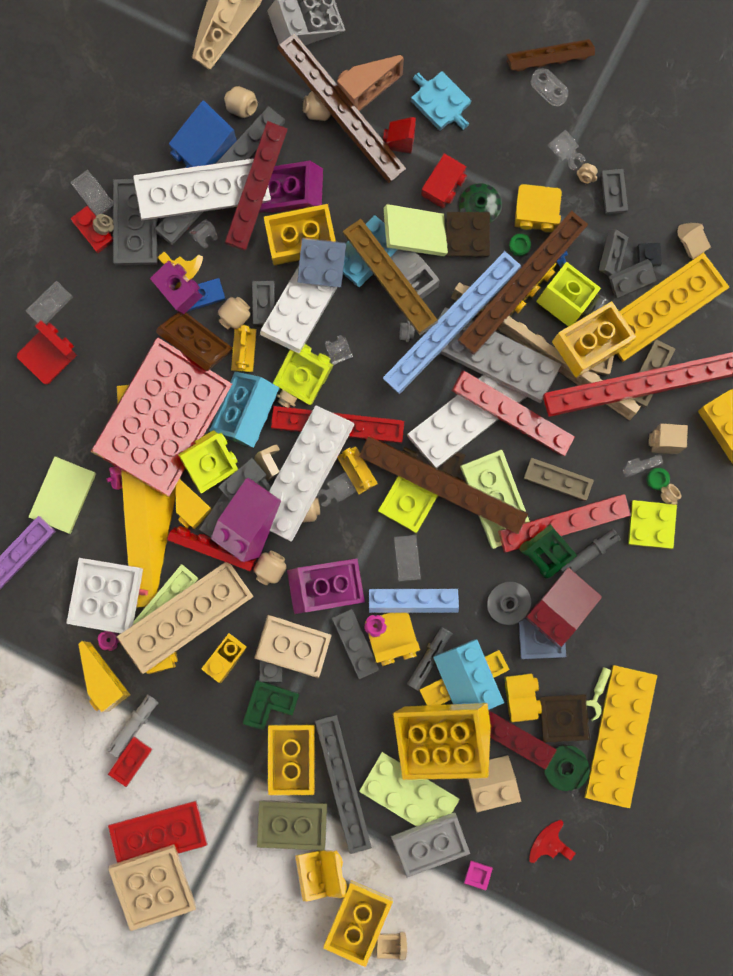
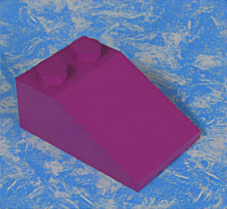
(294, 187)
(246, 521)
(325, 586)

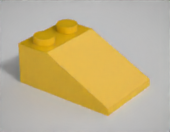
(101, 682)

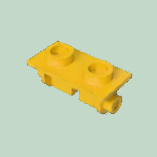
(243, 349)
(357, 470)

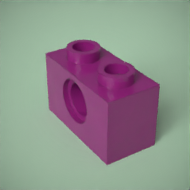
(166, 280)

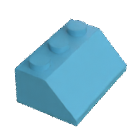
(245, 409)
(468, 675)

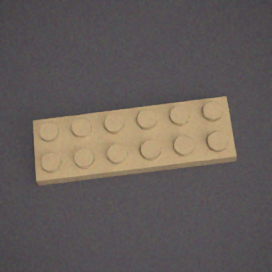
(184, 617)

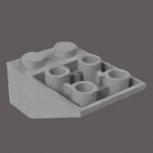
(306, 18)
(416, 272)

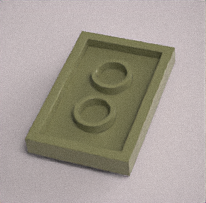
(292, 825)

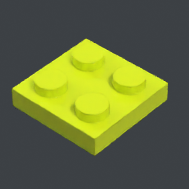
(407, 504)
(652, 524)

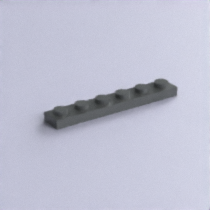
(343, 784)

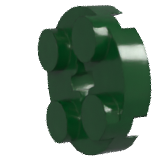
(571, 780)

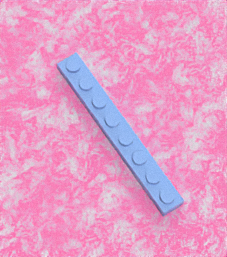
(452, 322)

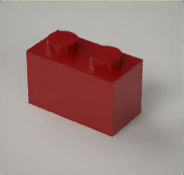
(443, 181)

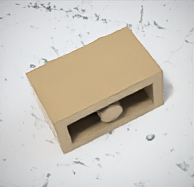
(668, 438)

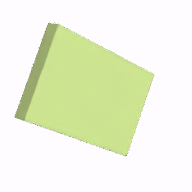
(415, 230)
(62, 494)

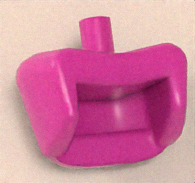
(116, 478)

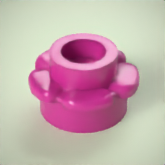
(371, 620)
(102, 639)

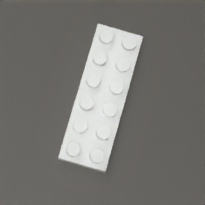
(192, 189)
(455, 426)
(307, 469)

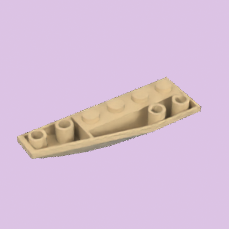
(219, 27)

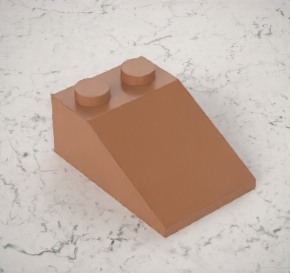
(369, 80)

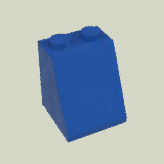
(202, 138)

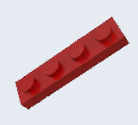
(205, 545)

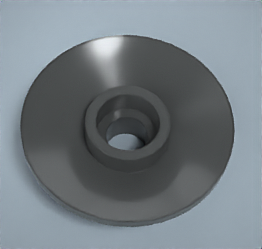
(502, 596)

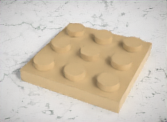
(152, 887)

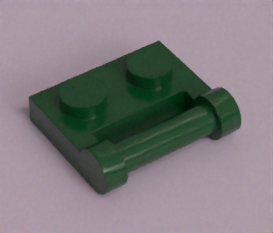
(554, 546)

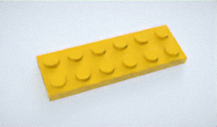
(671, 302)
(620, 736)

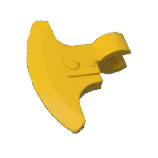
(190, 266)

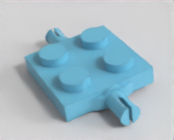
(440, 101)

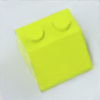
(568, 294)

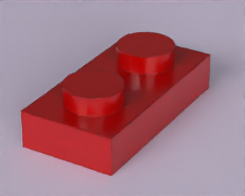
(84, 222)
(130, 761)

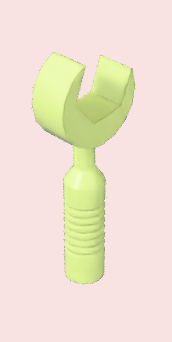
(599, 688)

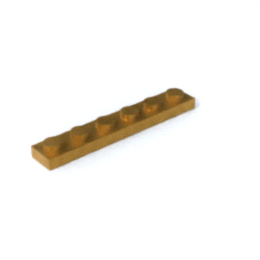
(390, 277)

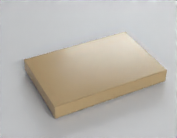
(292, 646)

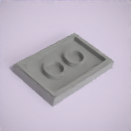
(430, 845)

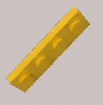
(437, 693)

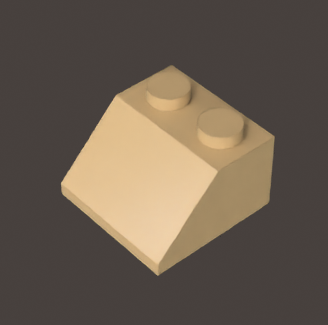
(498, 788)

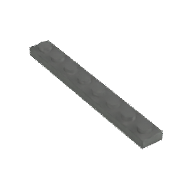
(244, 148)

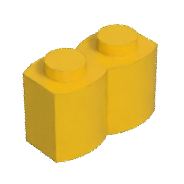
(521, 697)

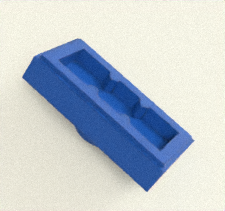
(211, 292)

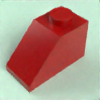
(400, 135)

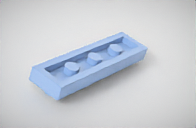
(413, 601)

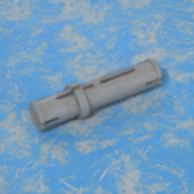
(136, 721)

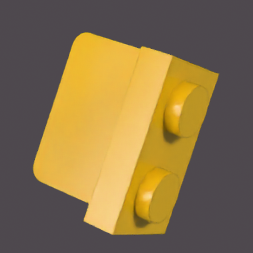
(538, 208)
(396, 640)
(320, 875)

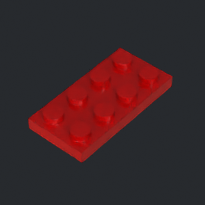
(158, 830)

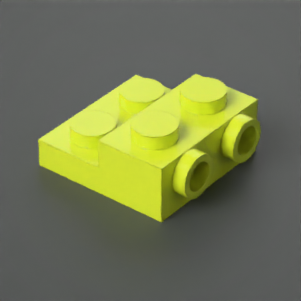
(303, 374)
(209, 461)

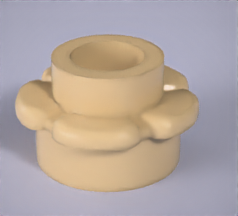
(587, 173)
(286, 399)
(670, 494)

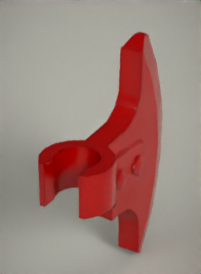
(549, 843)

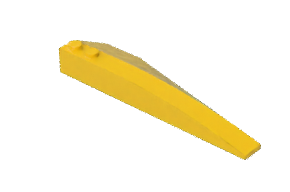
(147, 527)

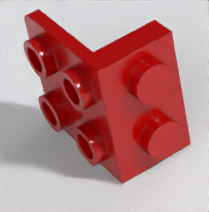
(46, 353)

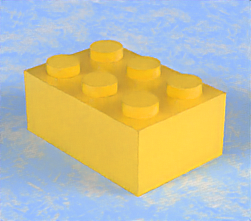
(288, 229)
(593, 339)
(291, 759)
(358, 923)

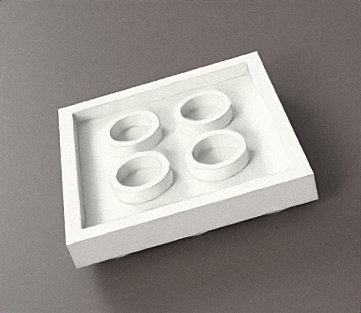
(104, 595)

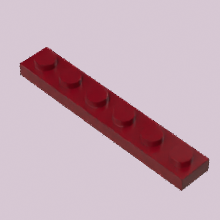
(256, 186)

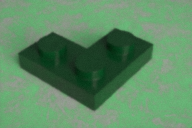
(268, 697)

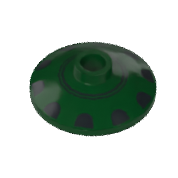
(477, 191)

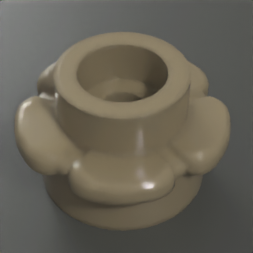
(99, 225)

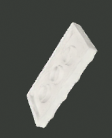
(297, 313)

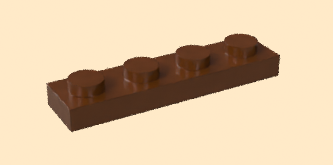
(557, 53)

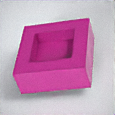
(478, 875)

